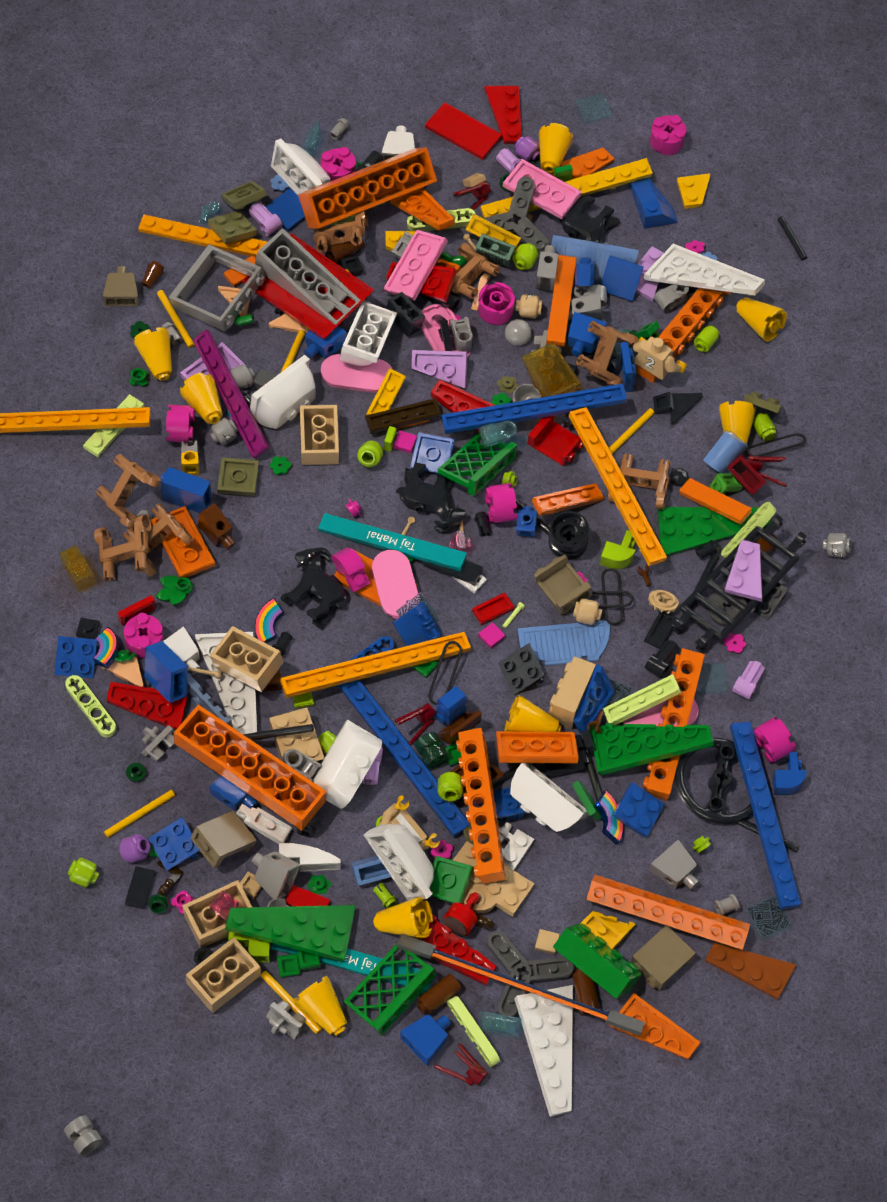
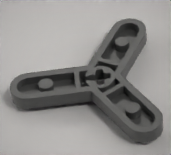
(520, 206)
(513, 961)

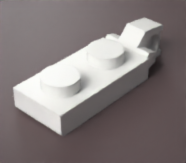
(264, 823)

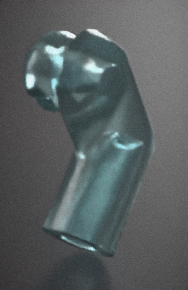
(208, 210)

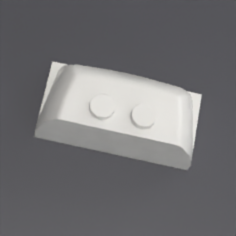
(297, 167)
(367, 335)
(284, 395)
(347, 763)
(545, 799)
(402, 859)

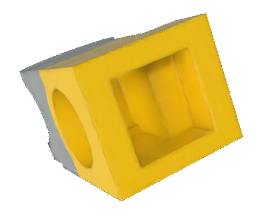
(189, 457)

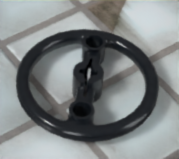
(709, 812)

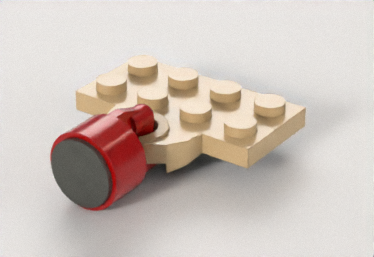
(482, 898)

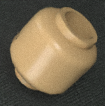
(529, 306)
(587, 611)

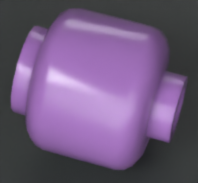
(527, 148)
(134, 848)

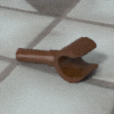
(644, 574)
(596, 723)

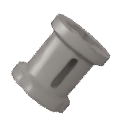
(726, 905)

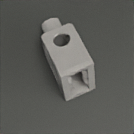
(547, 269)
(588, 306)
(675, 867)
(275, 873)

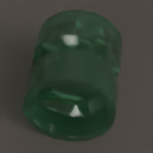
(431, 750)

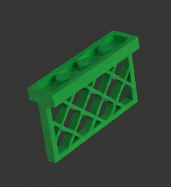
(489, 468)
(402, 1000)

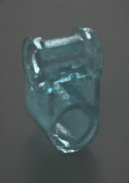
(497, 433)

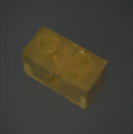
(77, 568)

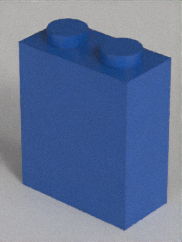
(185, 490)
(166, 671)

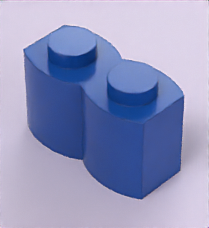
(584, 272)
(451, 706)

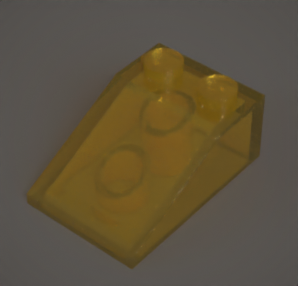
(550, 371)

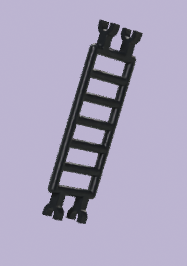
(712, 632)

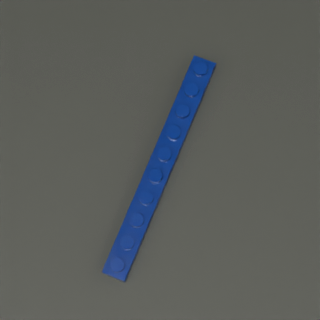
(534, 408)
(404, 756)
(765, 815)

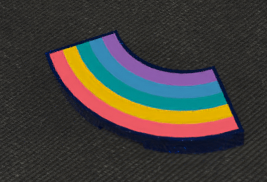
(266, 621)
(107, 649)
(611, 826)

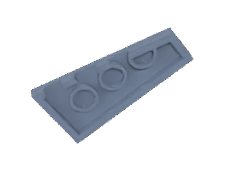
(204, 700)

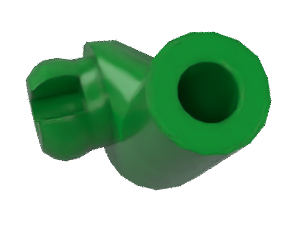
(460, 260)
(244, 320)

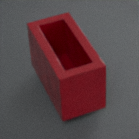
(746, 474)

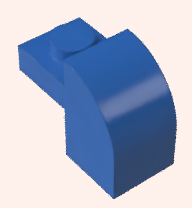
(791, 780)

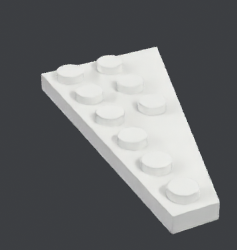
(696, 270)
(236, 696)
(549, 1038)

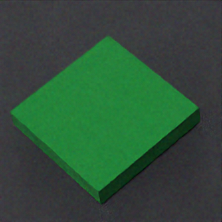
(450, 880)

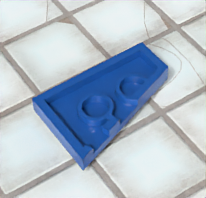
(595, 698)

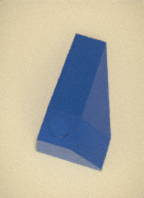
(651, 204)

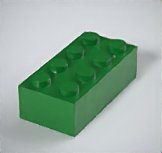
(597, 960)

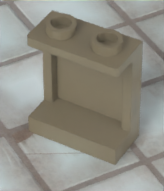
(562, 584)
(222, 838)
(662, 957)

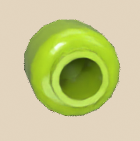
(525, 256)
(370, 453)
(450, 786)
(83, 872)

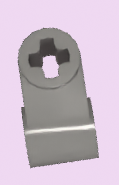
(591, 290)
(671, 296)
(461, 334)
(302, 764)

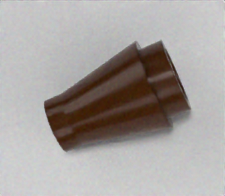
(152, 274)

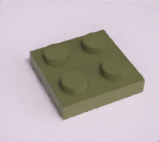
(243, 195)
(232, 227)
(756, 398)
(238, 476)

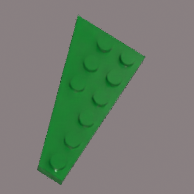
(694, 527)
(644, 743)
(304, 928)

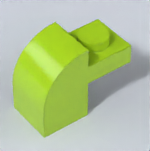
(619, 556)
(258, 948)

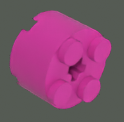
(668, 134)
(338, 162)
(496, 303)
(179, 423)
(501, 503)
(142, 632)
(774, 739)

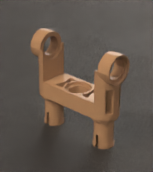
(353, 232)
(476, 265)
(608, 338)
(653, 480)
(118, 497)
(161, 530)
(111, 555)

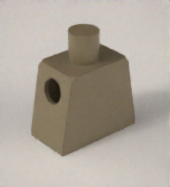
(120, 289)

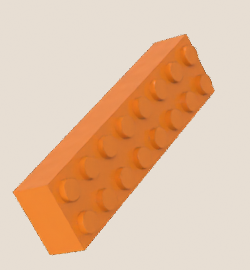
(367, 187)
(250, 767)

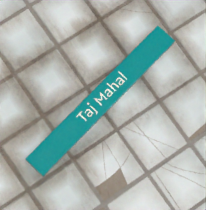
(390, 540)
(360, 964)

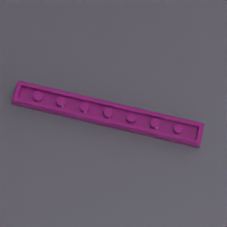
(231, 394)

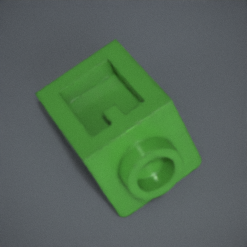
(726, 483)

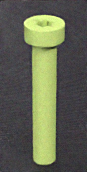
(519, 606)

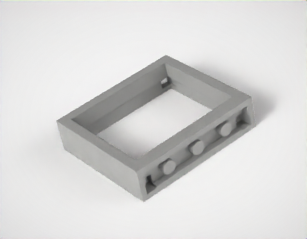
(196, 274)

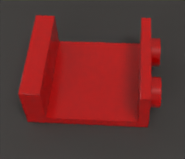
(554, 441)

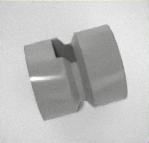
(83, 1136)

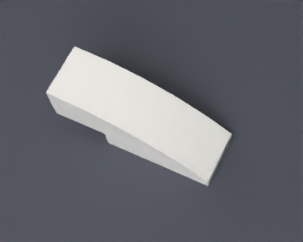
(309, 857)

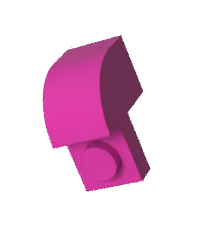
(351, 565)

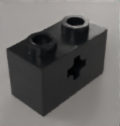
(408, 316)

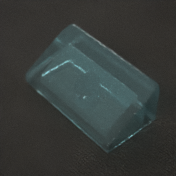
(311, 138)
(499, 1024)

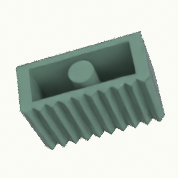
(495, 250)

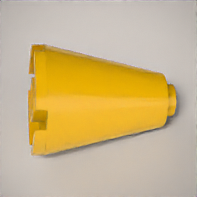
(553, 145)
(762, 317)
(155, 351)
(202, 395)
(737, 418)
(530, 718)
(406, 918)
(323, 1006)

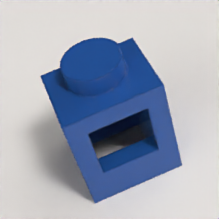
(527, 528)

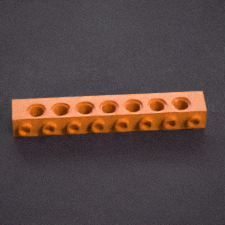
(692, 315)
(693, 663)
(493, 869)
(668, 912)

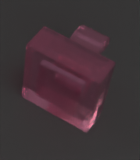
(459, 542)
(222, 904)

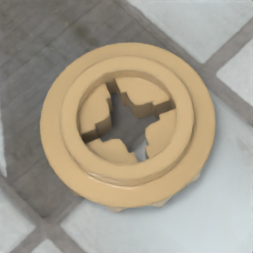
(668, 604)

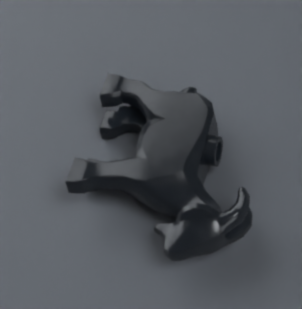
(583, 226)
(430, 498)
(318, 585)

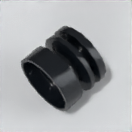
(572, 526)

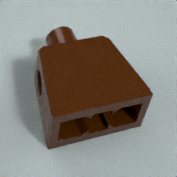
(216, 526)

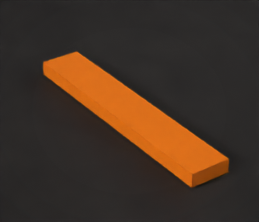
(561, 300)

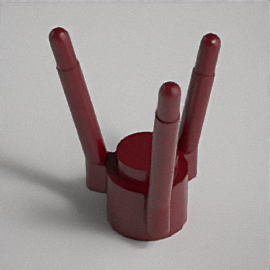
(479, 191)
(757, 463)
(423, 714)
(475, 1073)

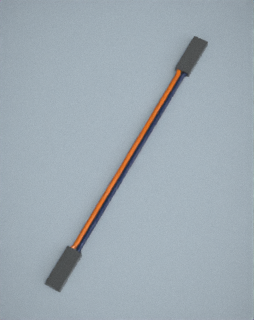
(614, 1018)

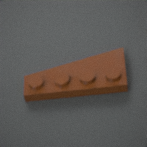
(756, 970)

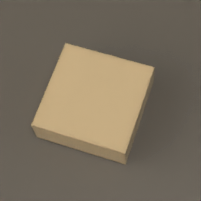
(473, 180)
(250, 885)
(546, 941)

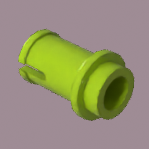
(385, 896)

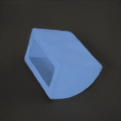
(725, 452)
(369, 870)

